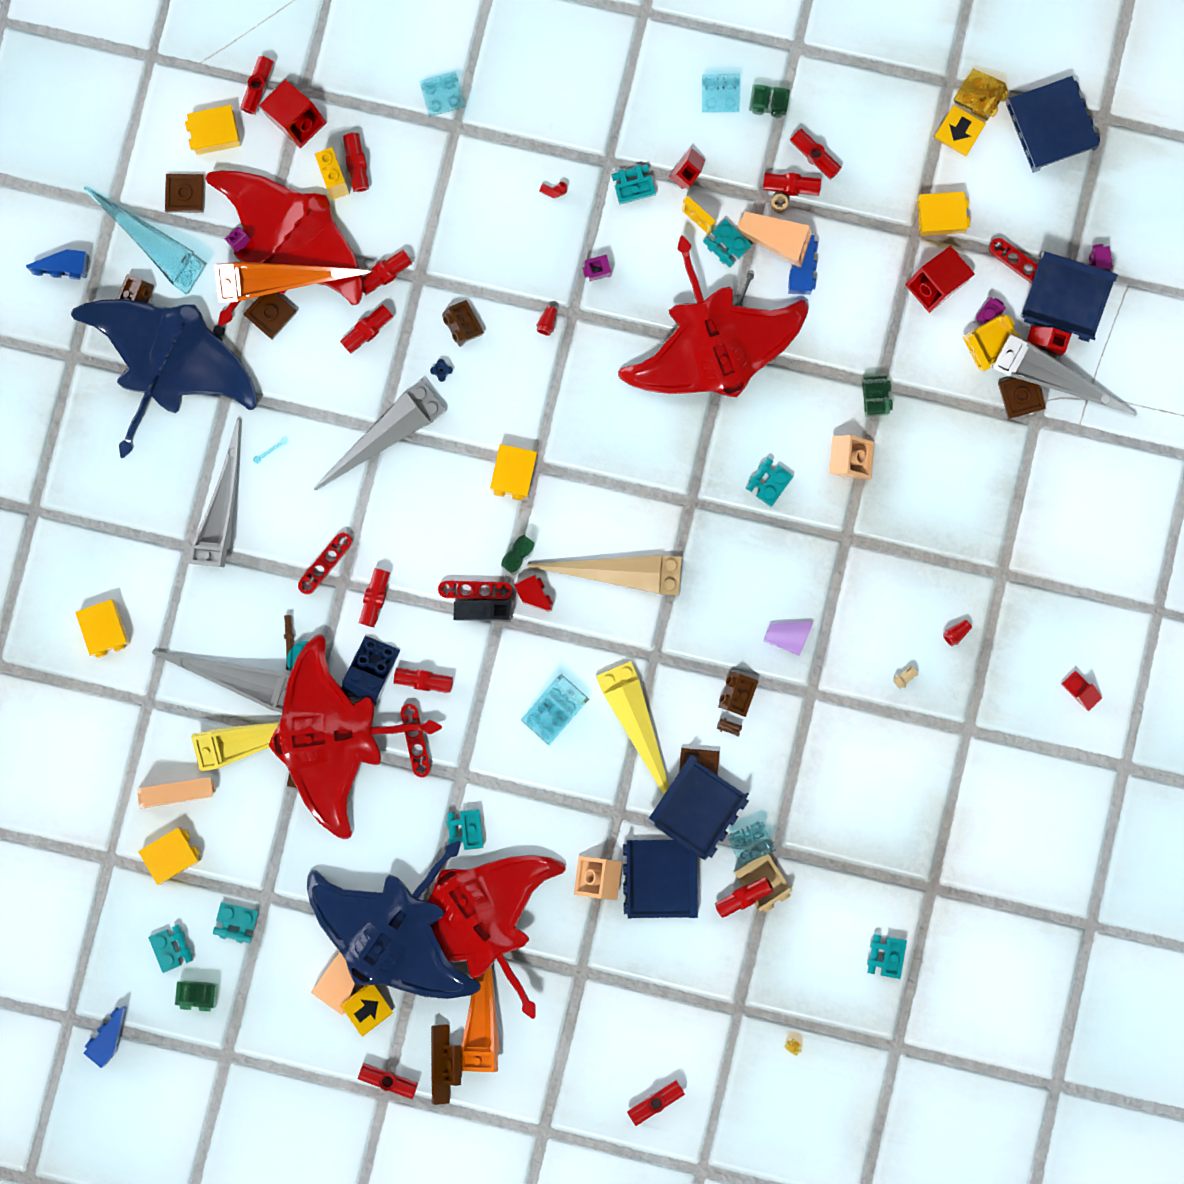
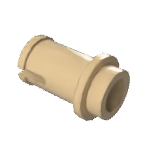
(905, 677)

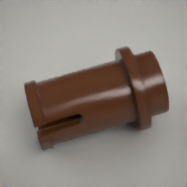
(729, 727)

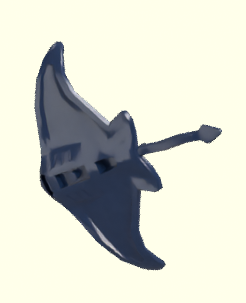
(167, 355)
(390, 934)

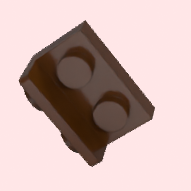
(135, 289)
(462, 323)
(738, 693)

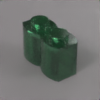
(769, 100)
(876, 396)
(515, 558)
(196, 995)

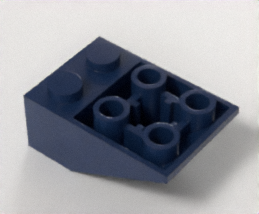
(370, 670)

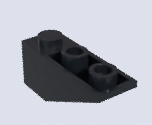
(482, 610)

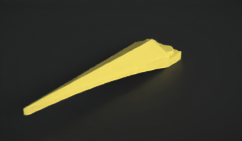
(627, 701)
(230, 744)

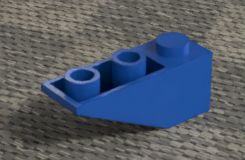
(66, 263)
(801, 278)
(106, 1043)

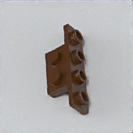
(444, 1064)

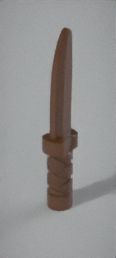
(288, 635)

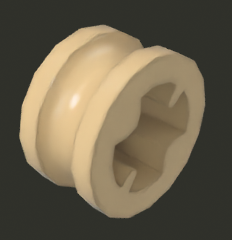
(774, 200)

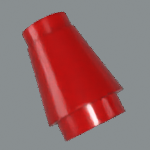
(547, 321)
(957, 632)

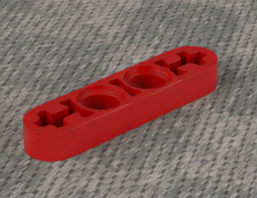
(1022, 259)
(327, 565)
(475, 587)
(411, 741)

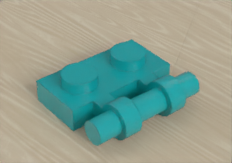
(634, 189)
(731, 239)
(774, 485)
(471, 829)
(237, 916)
(165, 951)
(892, 959)

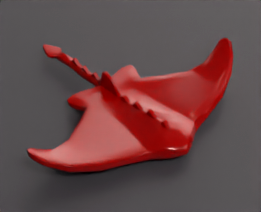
(286, 230)
(715, 343)
(327, 737)
(484, 910)

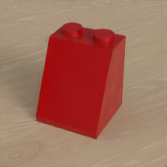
(292, 113)
(939, 279)

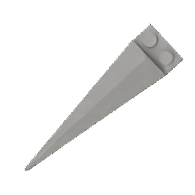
(1029, 363)
(407, 416)
(215, 530)
(256, 684)

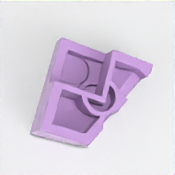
(789, 635)

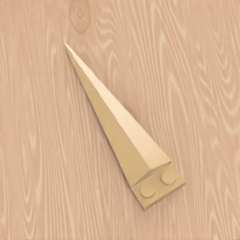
(646, 573)

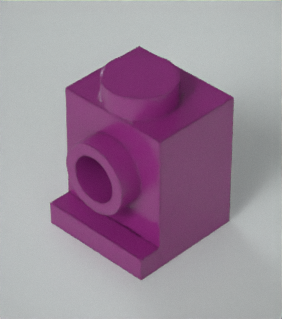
(1101, 257)
(600, 262)

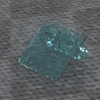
(720, 92)
(442, 94)
(751, 843)

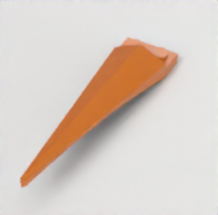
(248, 280)
(480, 1035)

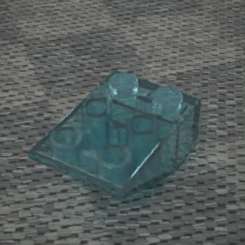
(555, 709)

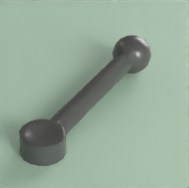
(750, 276)

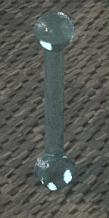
(257, 459)

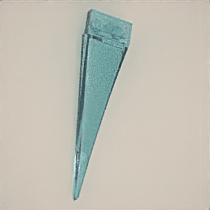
(171, 257)

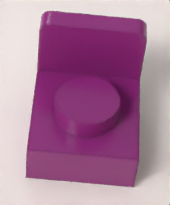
(237, 239)
(991, 309)

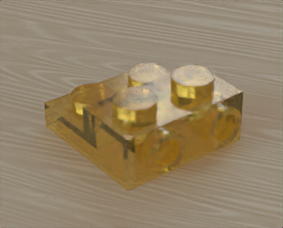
(981, 94)

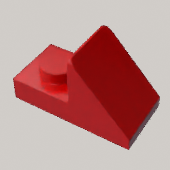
(1081, 690)

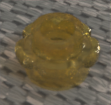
(793, 1047)

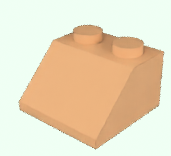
(851, 457)
(598, 878)

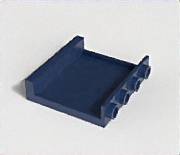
(1052, 123)
(1068, 295)
(698, 809)
(660, 880)

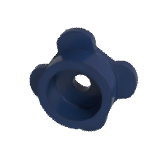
(441, 365)

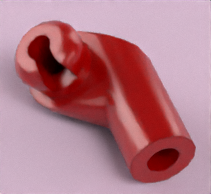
(554, 192)

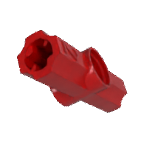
(260, 74)
(806, 145)
(356, 162)
(791, 184)
(385, 272)
(366, 329)
(374, 597)
(423, 680)
(744, 897)
(375, 1077)
(644, 1109)

